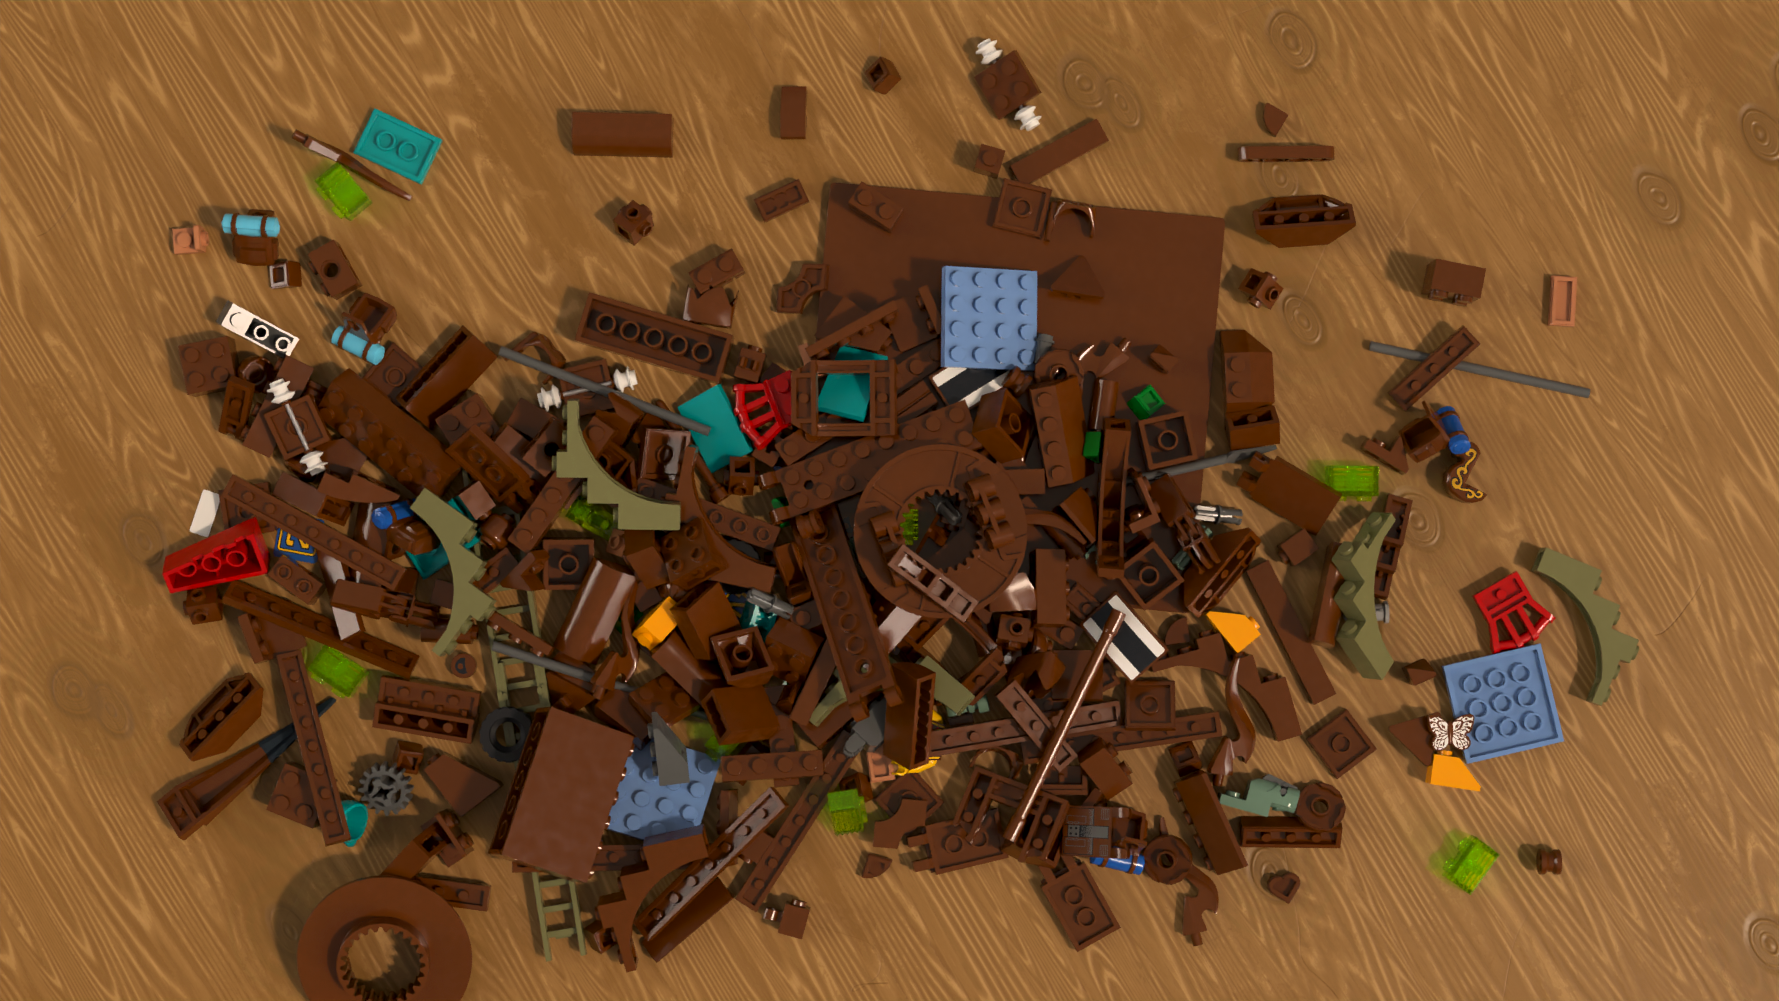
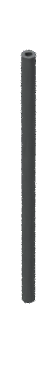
(1485, 371)
(603, 390)
(565, 669)

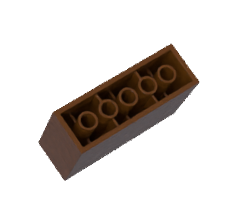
(562, 795)

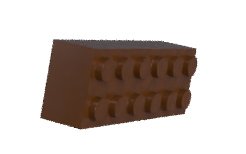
(654, 338)
(387, 435)

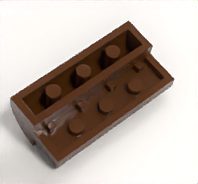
(427, 709)

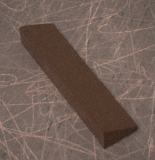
(814, 686)
(1284, 833)
(690, 919)

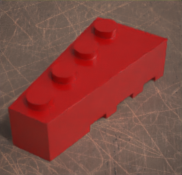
(218, 559)

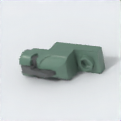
(1263, 794)

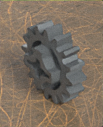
(380, 795)

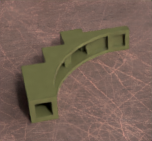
(633, 509)
(1355, 598)
(468, 600)
(1610, 645)
(947, 692)

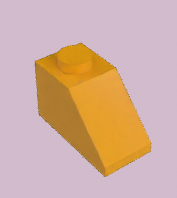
(656, 624)
(1234, 628)
(1450, 772)

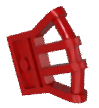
(777, 395)
(1503, 598)

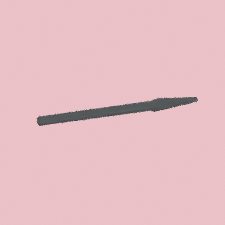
(1230, 457)

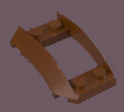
(882, 397)
(981, 676)

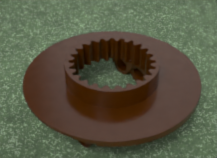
(957, 473)
(388, 904)

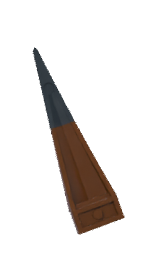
(207, 794)

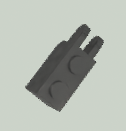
(869, 732)

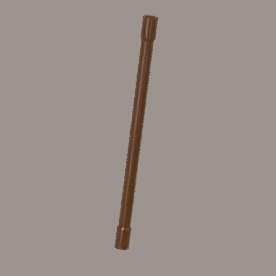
(1018, 819)

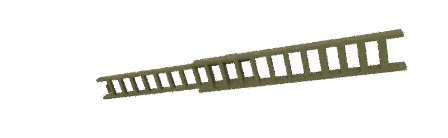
(511, 737)

